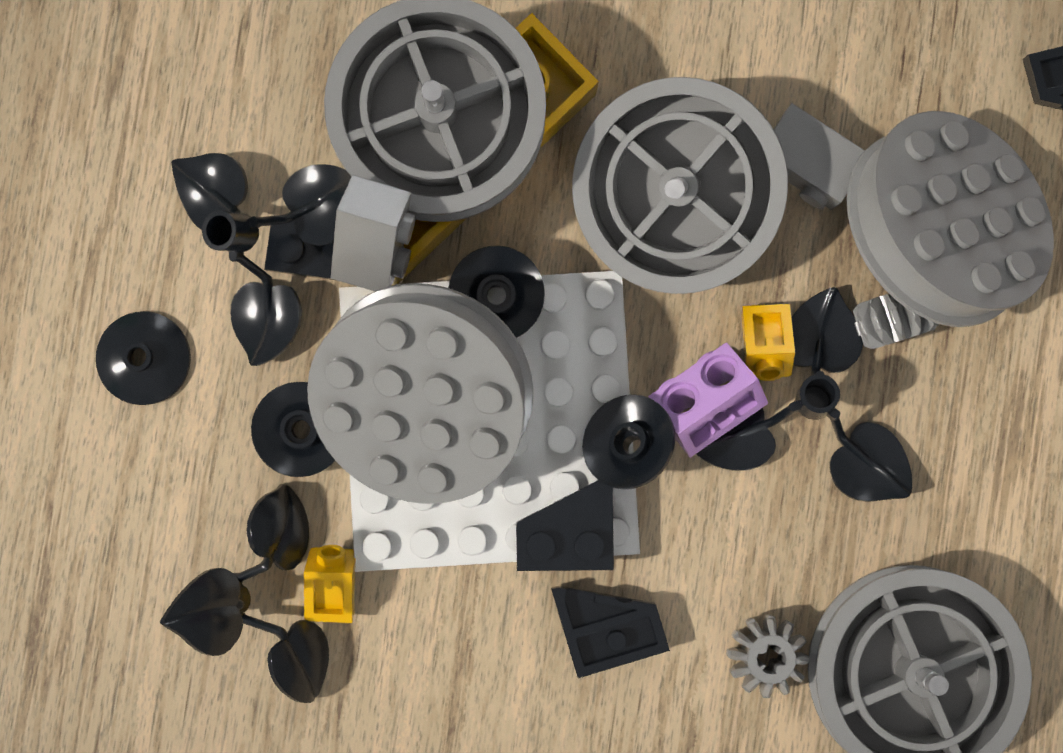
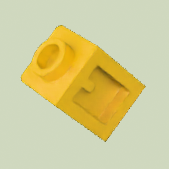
(768, 340)
(329, 584)

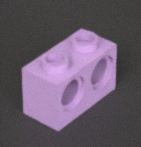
(713, 407)

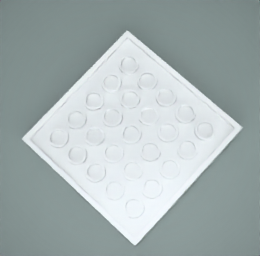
(575, 369)

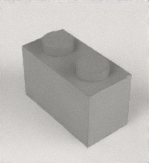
(816, 158)
(371, 234)

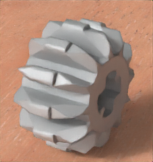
(887, 321)
(778, 668)

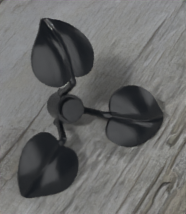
(211, 190)
(872, 460)
(213, 605)

